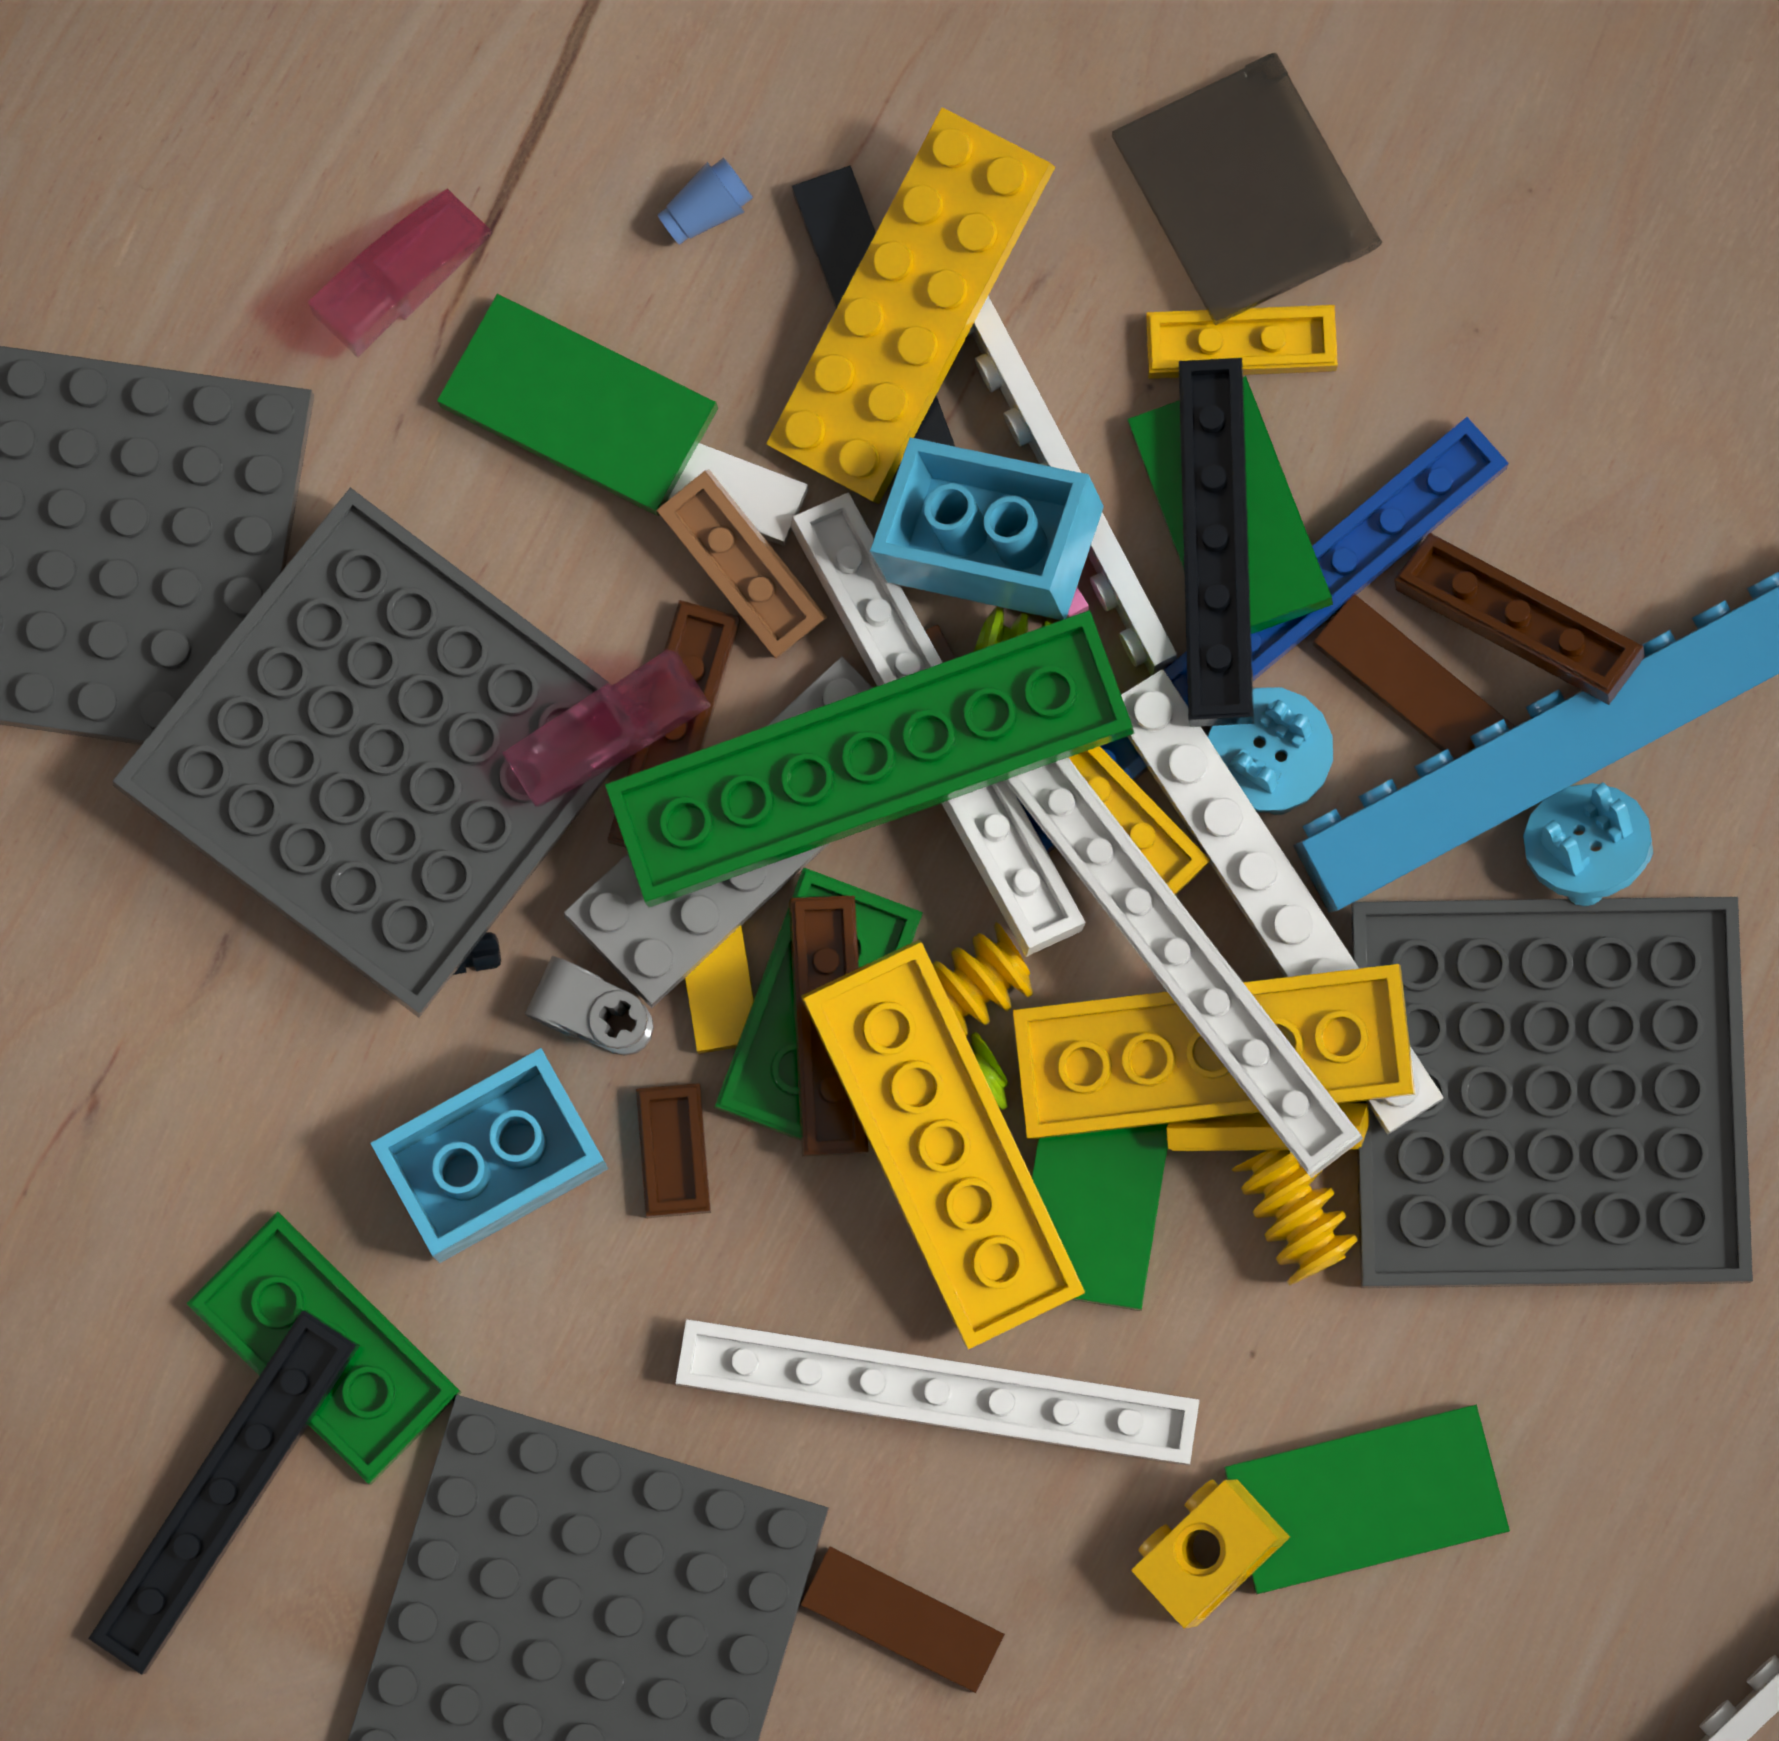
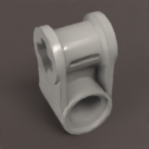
(582, 1003)

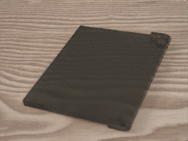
(1246, 188)

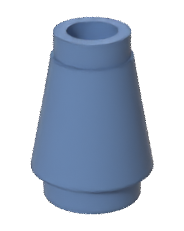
(705, 202)

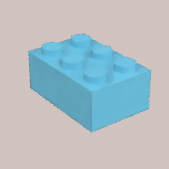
(987, 528)
(489, 1156)

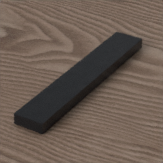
(840, 237)
(1216, 543)
(224, 1492)

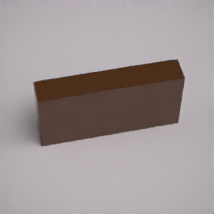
(673, 1150)

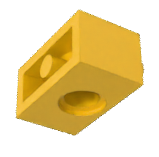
(1245, 1539)

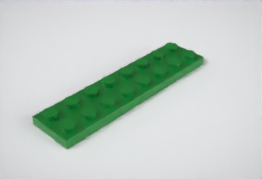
(869, 759)

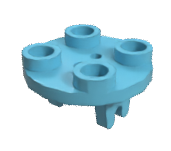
(1288, 726)
(1566, 859)

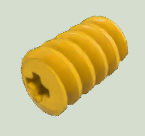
(984, 977)
(1297, 1213)

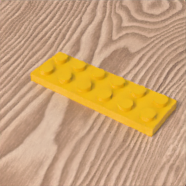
(910, 305)
(1148, 1065)
(943, 1144)

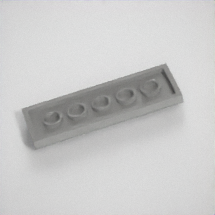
(667, 941)

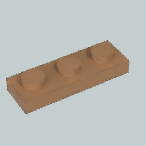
(742, 563)

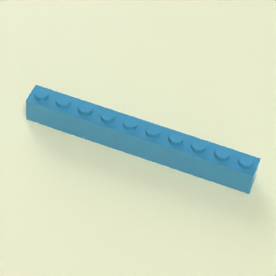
(1543, 754)

